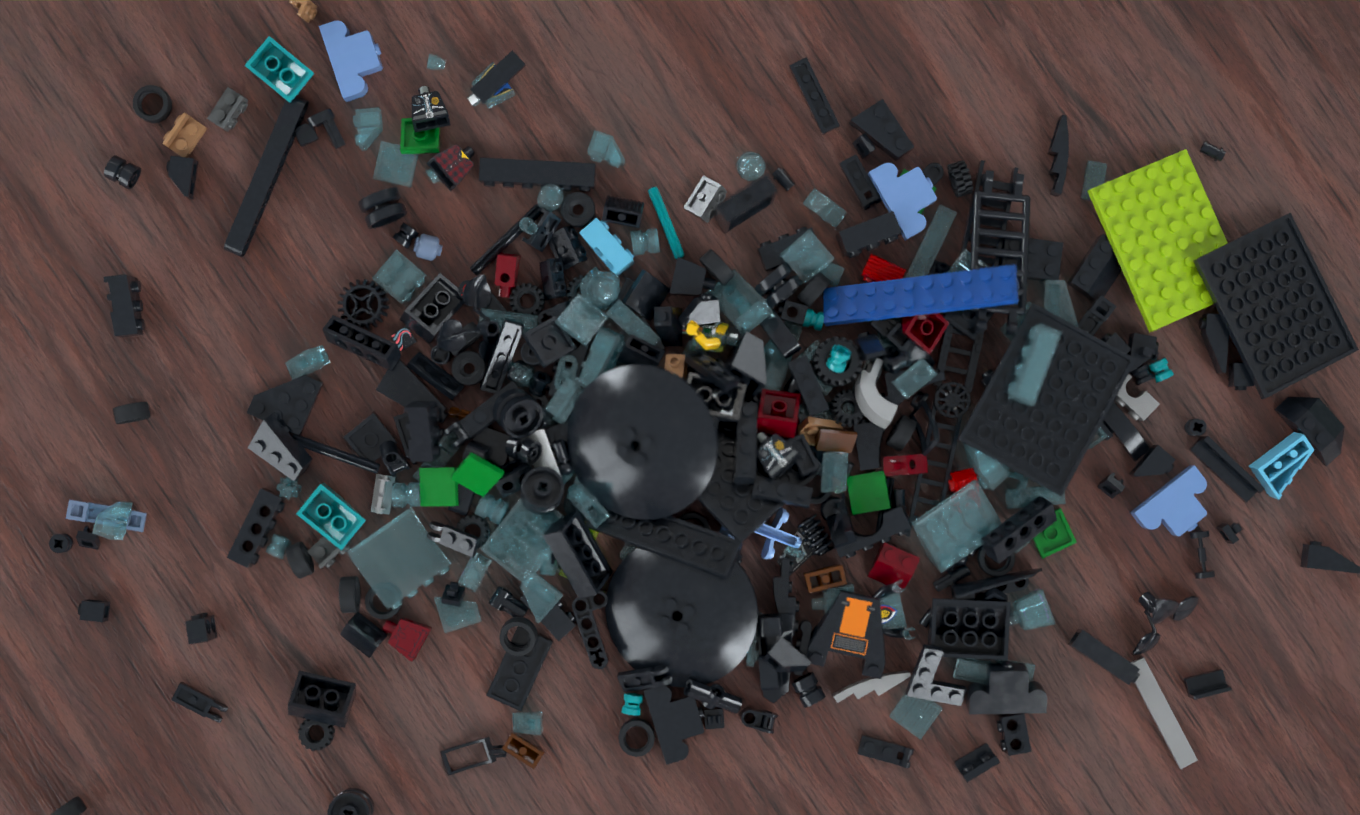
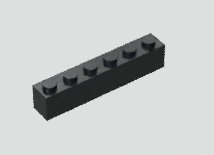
(537, 173)

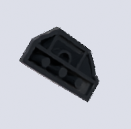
(1316, 422)

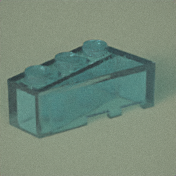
(1058, 300)
(601, 356)

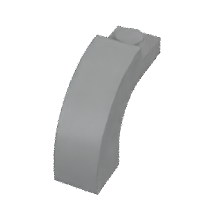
(869, 400)

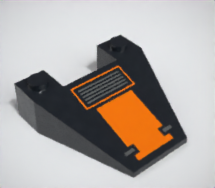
(851, 628)

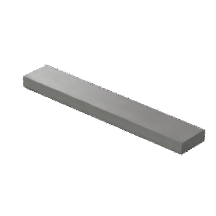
(1163, 715)

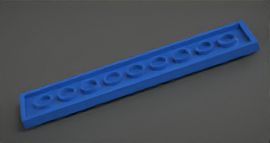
(920, 295)

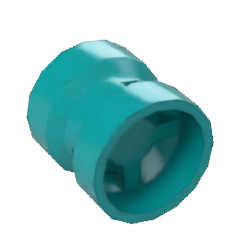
(813, 319)
(838, 358)
(1159, 365)
(632, 704)

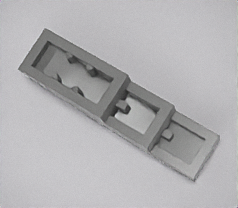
(869, 684)

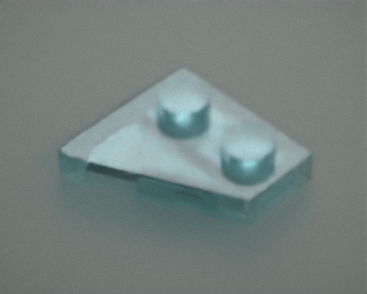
(540, 595)
(457, 617)

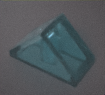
(528, 722)

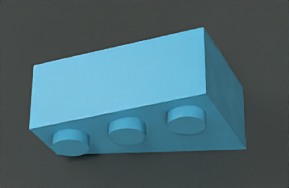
(607, 247)
(1281, 463)

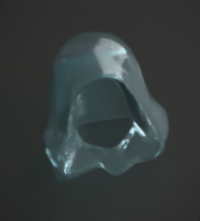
(600, 288)

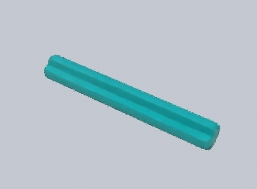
(666, 222)

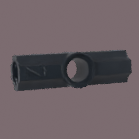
(713, 696)

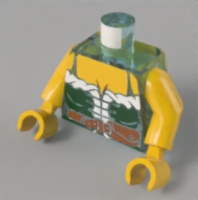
(711, 336)

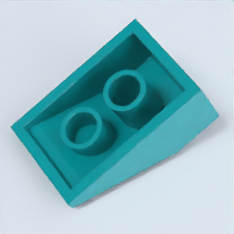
(279, 69)
(331, 516)

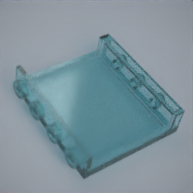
(399, 559)

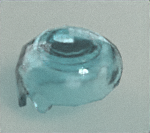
(750, 166)

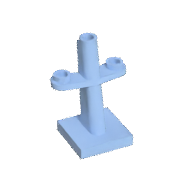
(773, 534)

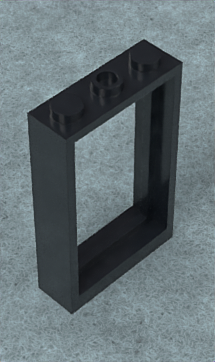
(745, 203)

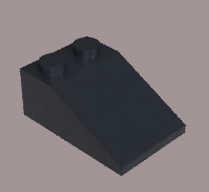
(432, 308)
(722, 404)

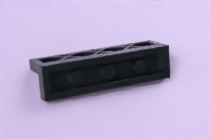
(1225, 468)

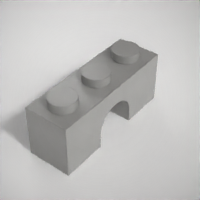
(1139, 406)

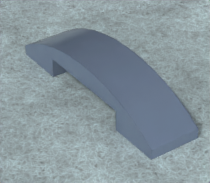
(88, 512)

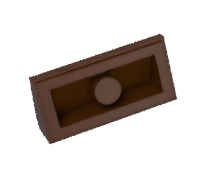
(835, 440)
(523, 750)

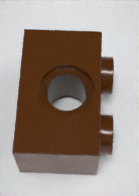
(824, 578)

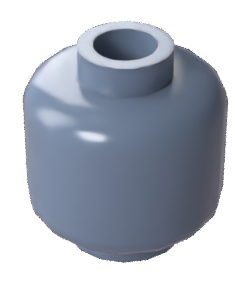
(427, 247)

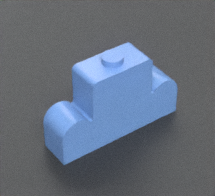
(351, 58)
(904, 196)
(1174, 504)

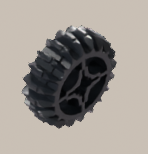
(369, 298)

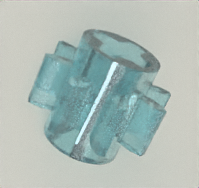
(288, 488)

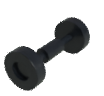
(1202, 554)

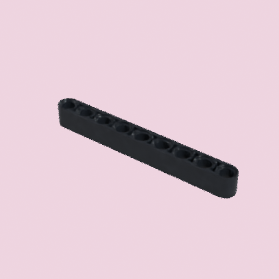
(265, 176)

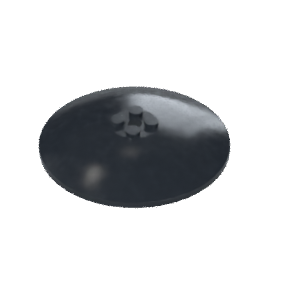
(674, 437)
(715, 625)

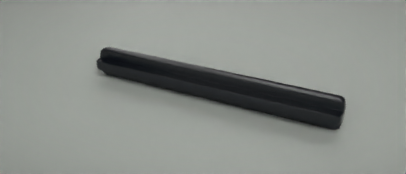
(503, 242)
(337, 454)

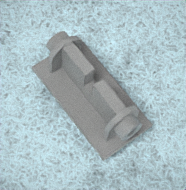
(382, 494)

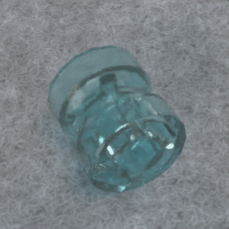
(278, 546)

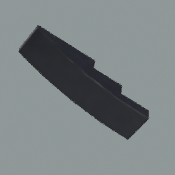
(1060, 150)

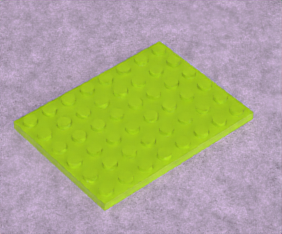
(1156, 228)

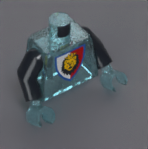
(892, 611)

